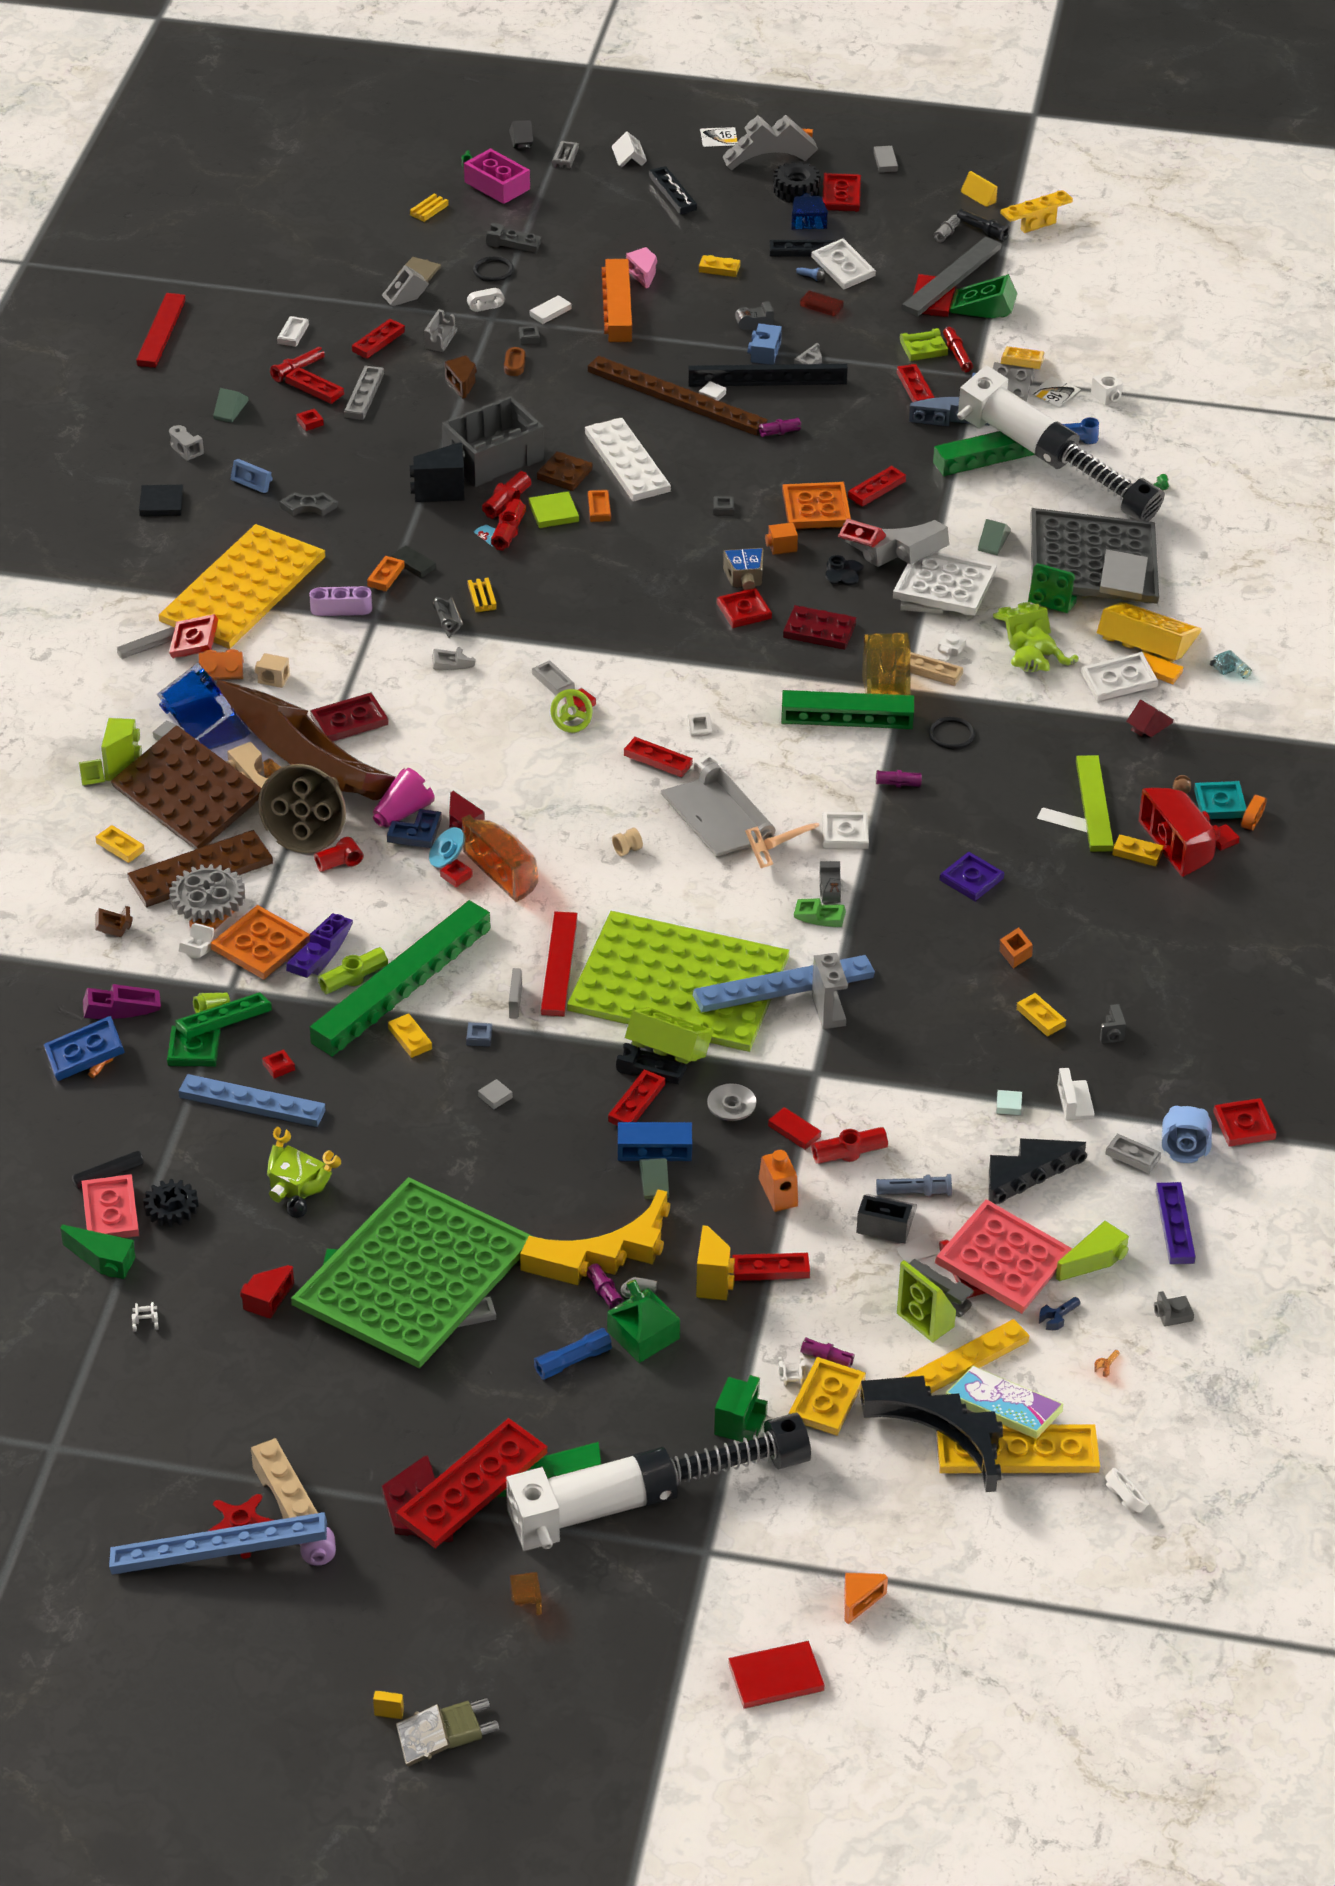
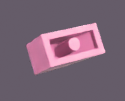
(642, 265)

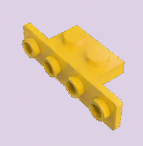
(1037, 212)

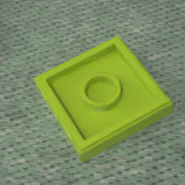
(553, 509)

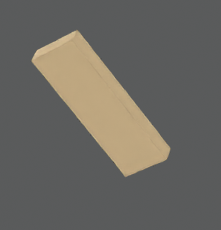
(935, 669)

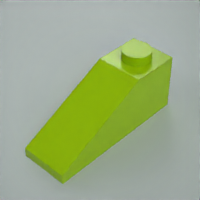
(1095, 1252)

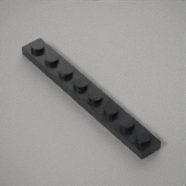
(768, 374)

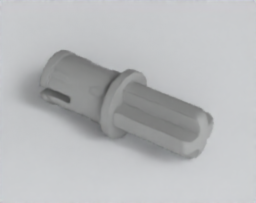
(946, 228)

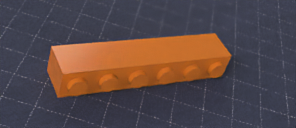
(617, 300)

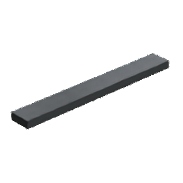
(951, 276)

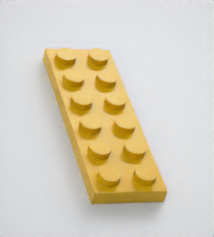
(1057, 1450)

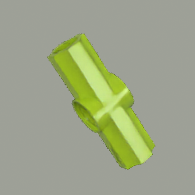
(352, 970)

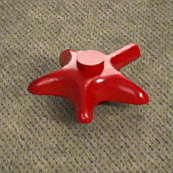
(239, 1515)

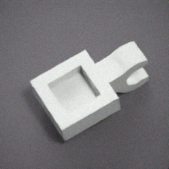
(950, 645)

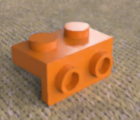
(223, 665)

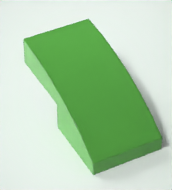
(815, 913)

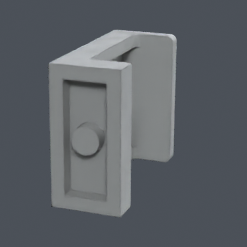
(827, 979)

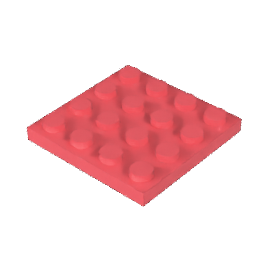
(1002, 1256)

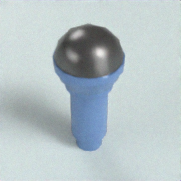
(817, 274)

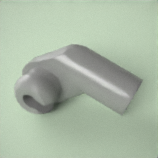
(643, 1284)

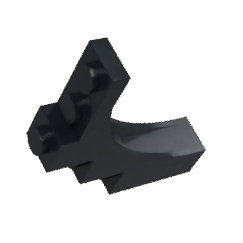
(912, 1400)

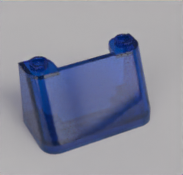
(202, 709)

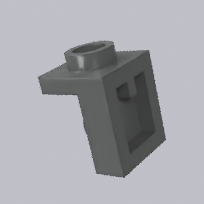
(1114, 1027)
(1173, 1310)

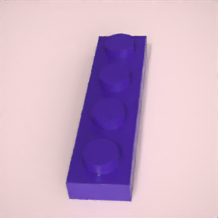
(1175, 1223)

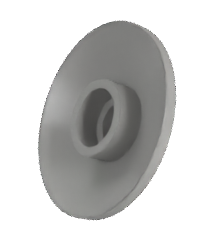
(731, 1102)

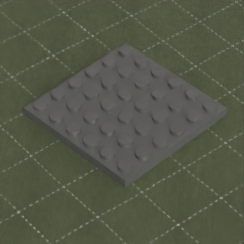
(1079, 546)

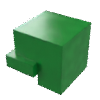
(739, 1410)

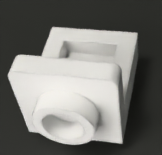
(199, 941)

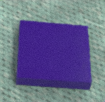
(971, 876)

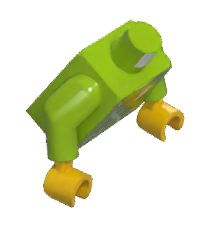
(296, 1172)

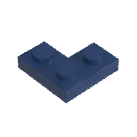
(420, 833)

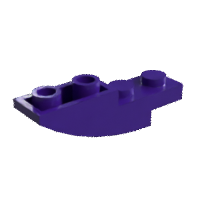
(322, 946)

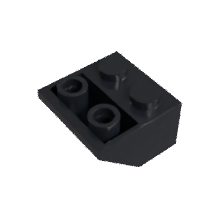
(885, 1218)

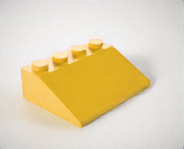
(1147, 631)

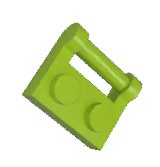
(924, 349)

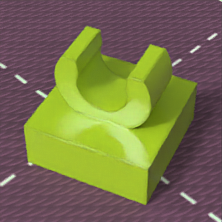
(91, 772)

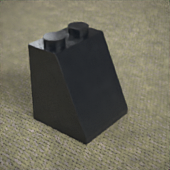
(438, 475)

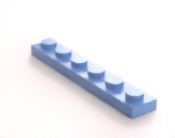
(252, 1100)

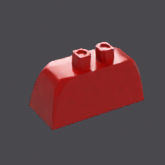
(1180, 827)

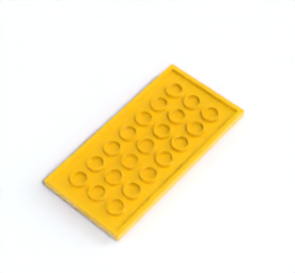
(245, 583)

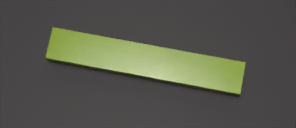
(1094, 803)

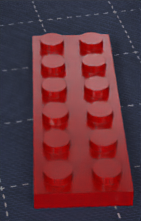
(471, 1483)

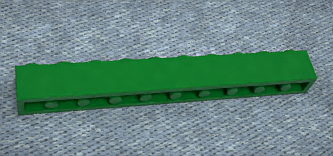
(400, 978)

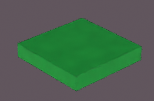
(194, 1051)

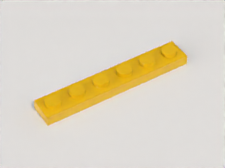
(974, 1353)

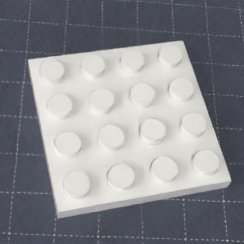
(946, 583)

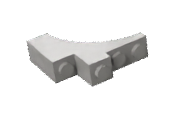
(763, 139)
(906, 543)

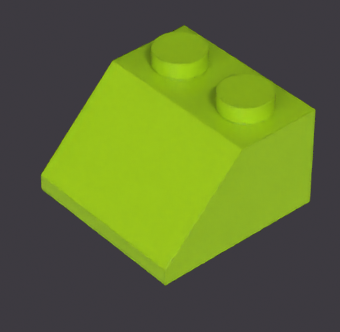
(120, 746)

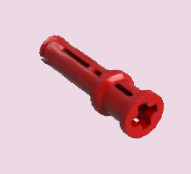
(279, 371)

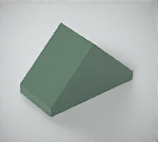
(229, 405)
(993, 536)
(654, 1176)

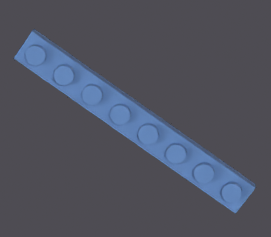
(773, 985)
(218, 1543)

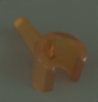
(1105, 1363)

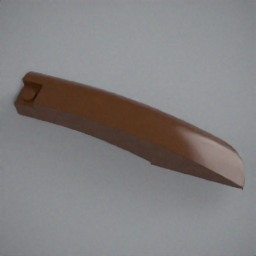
(299, 741)

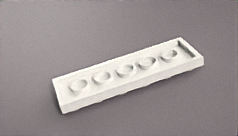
(627, 459)

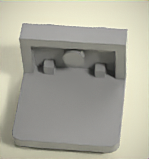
(1018, 378)

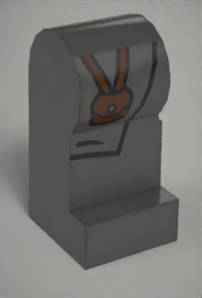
(749, 318)
(830, 881)

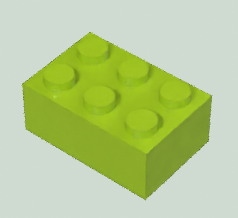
(668, 1034)

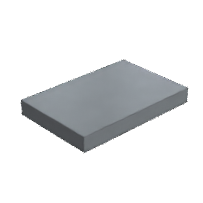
(1123, 574)

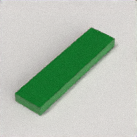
(223, 1015)

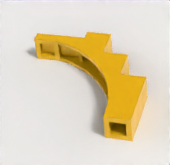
(570, 1259)

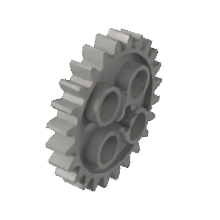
(207, 893)

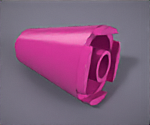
(403, 798)

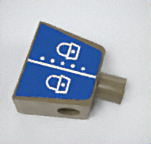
(744, 567)

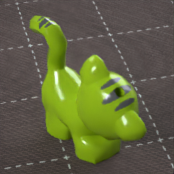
(1031, 649)

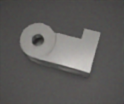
(185, 443)

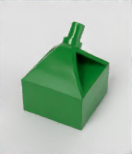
(643, 1323)

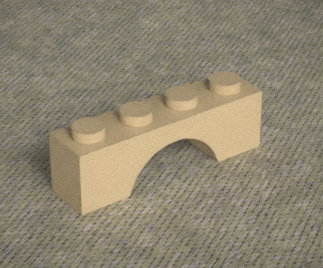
(248, 761)
(276, 1472)

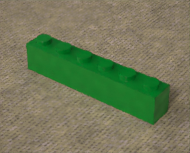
(977, 453)
(847, 709)

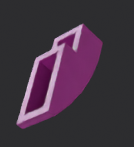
(120, 1002)

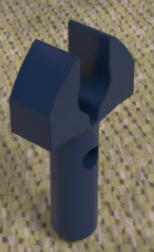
(1058, 1322)

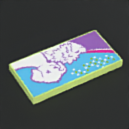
(1012, 1403)

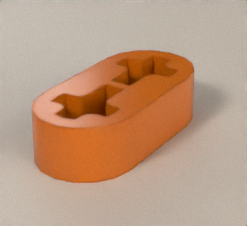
(1253, 812)

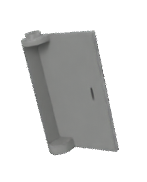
(718, 811)

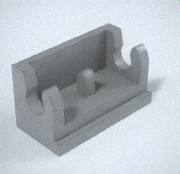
(439, 332)

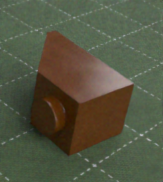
(461, 374)

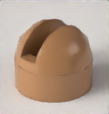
(1182, 784)

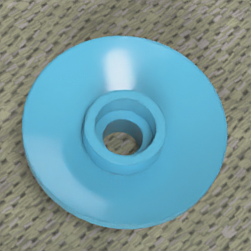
(447, 847)

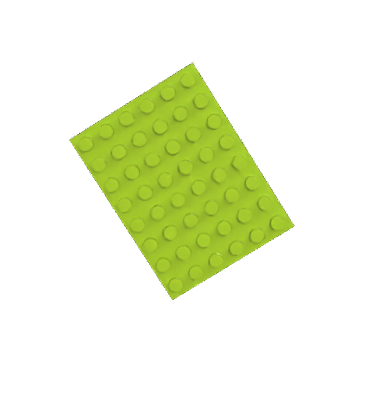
(661, 964)

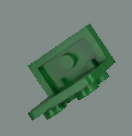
(1052, 588)

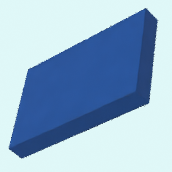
(84, 1048)

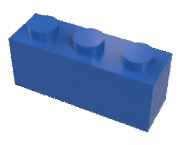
(655, 1140)

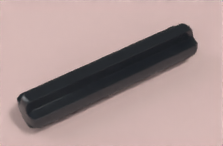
(109, 1168)

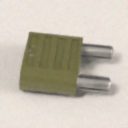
(462, 1724)

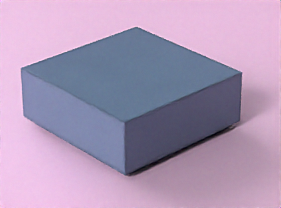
(479, 1034)

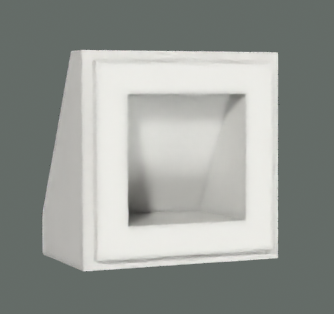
(699, 724)

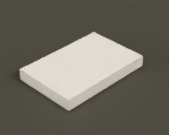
(843, 263)
(1119, 676)

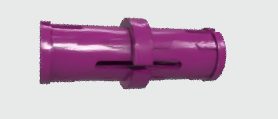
(780, 427)
(898, 778)
(604, 1286)
(827, 1352)

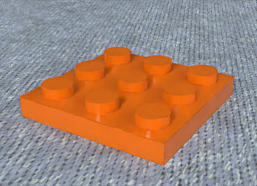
(816, 504)
(260, 942)

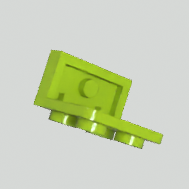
(1024, 618)

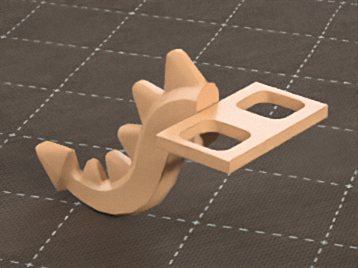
(769, 843)

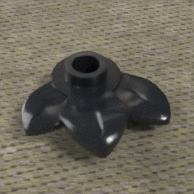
(842, 570)

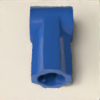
(1087, 430)

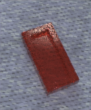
(821, 303)

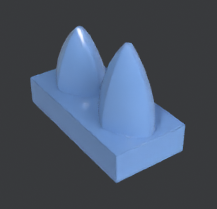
(251, 475)

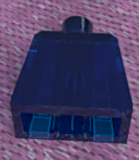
(809, 213)

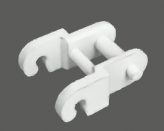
(135, 1317)
(782, 1371)

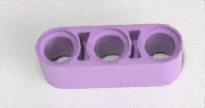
(340, 601)

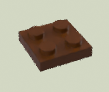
(564, 471)

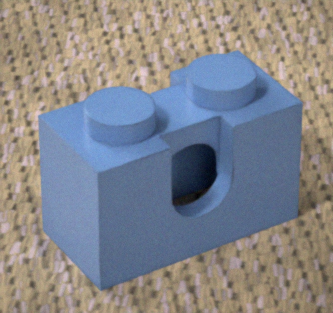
(765, 344)

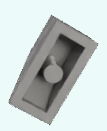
(405, 287)

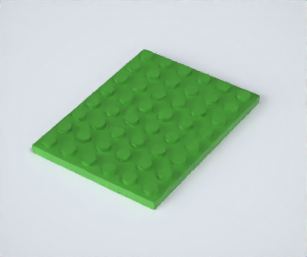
(412, 1272)

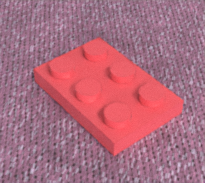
(111, 1206)

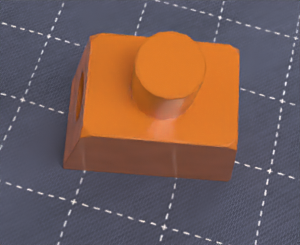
(778, 1171)

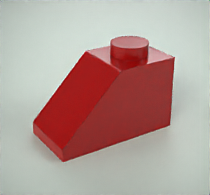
(267, 1291)

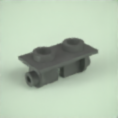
(448, 615)

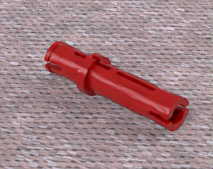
(955, 344)

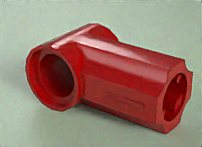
(344, 852)

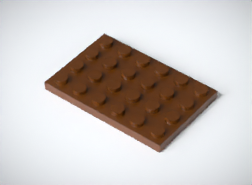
(187, 788)

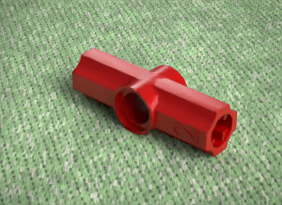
(506, 493)
(508, 524)
(849, 1145)

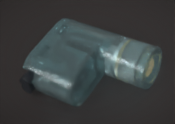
(1229, 662)

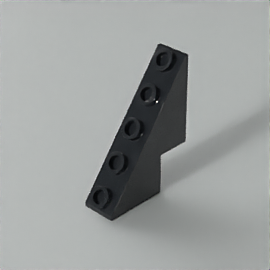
(1034, 1164)

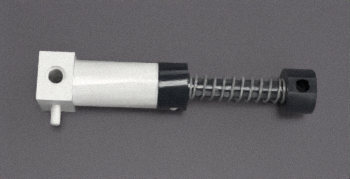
(988, 401)
(644, 1479)

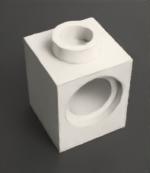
(1106, 388)

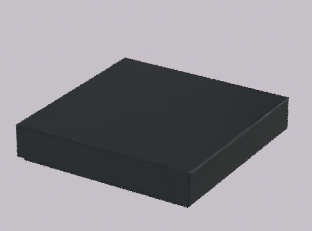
(161, 500)

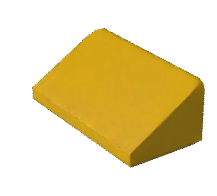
(979, 189)

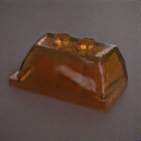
(500, 856)

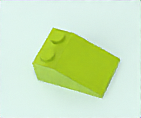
(923, 1304)

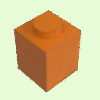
(782, 538)
(1016, 947)

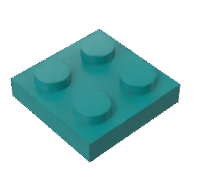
(1220, 799)

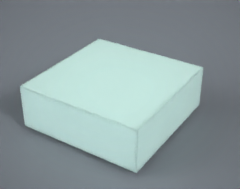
(1009, 1102)

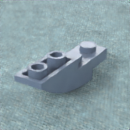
(936, 411)

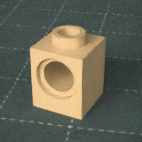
(272, 670)

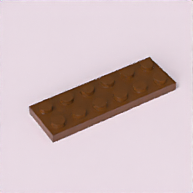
(239, 853)

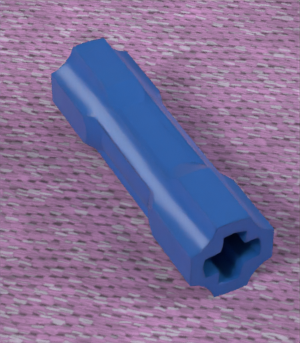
(589, 1346)

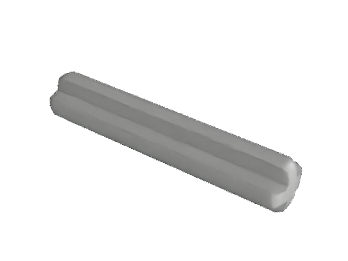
(145, 643)

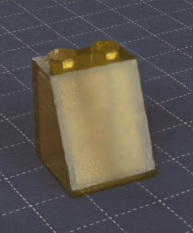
(886, 664)

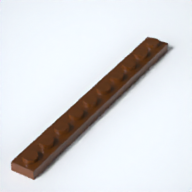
(676, 395)

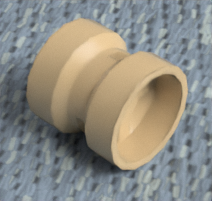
(628, 841)

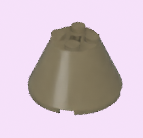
(302, 808)

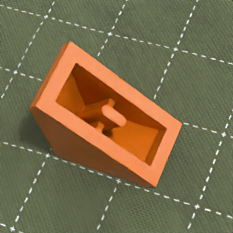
(861, 1592)

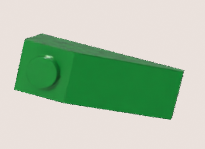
(101, 1251)

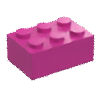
(497, 176)

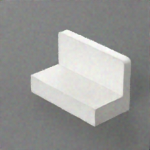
(627, 148)
(1074, 1097)

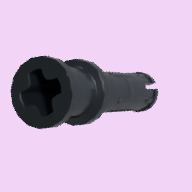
(989, 226)

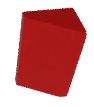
(861, 533)

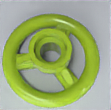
(563, 711)

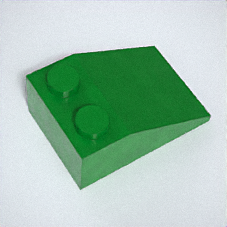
(986, 299)

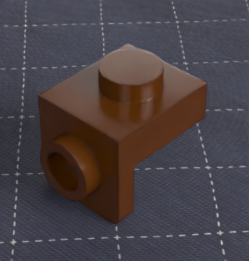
(112, 922)

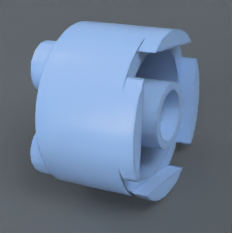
(1186, 1133)

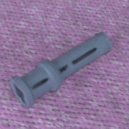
(926, 1185)

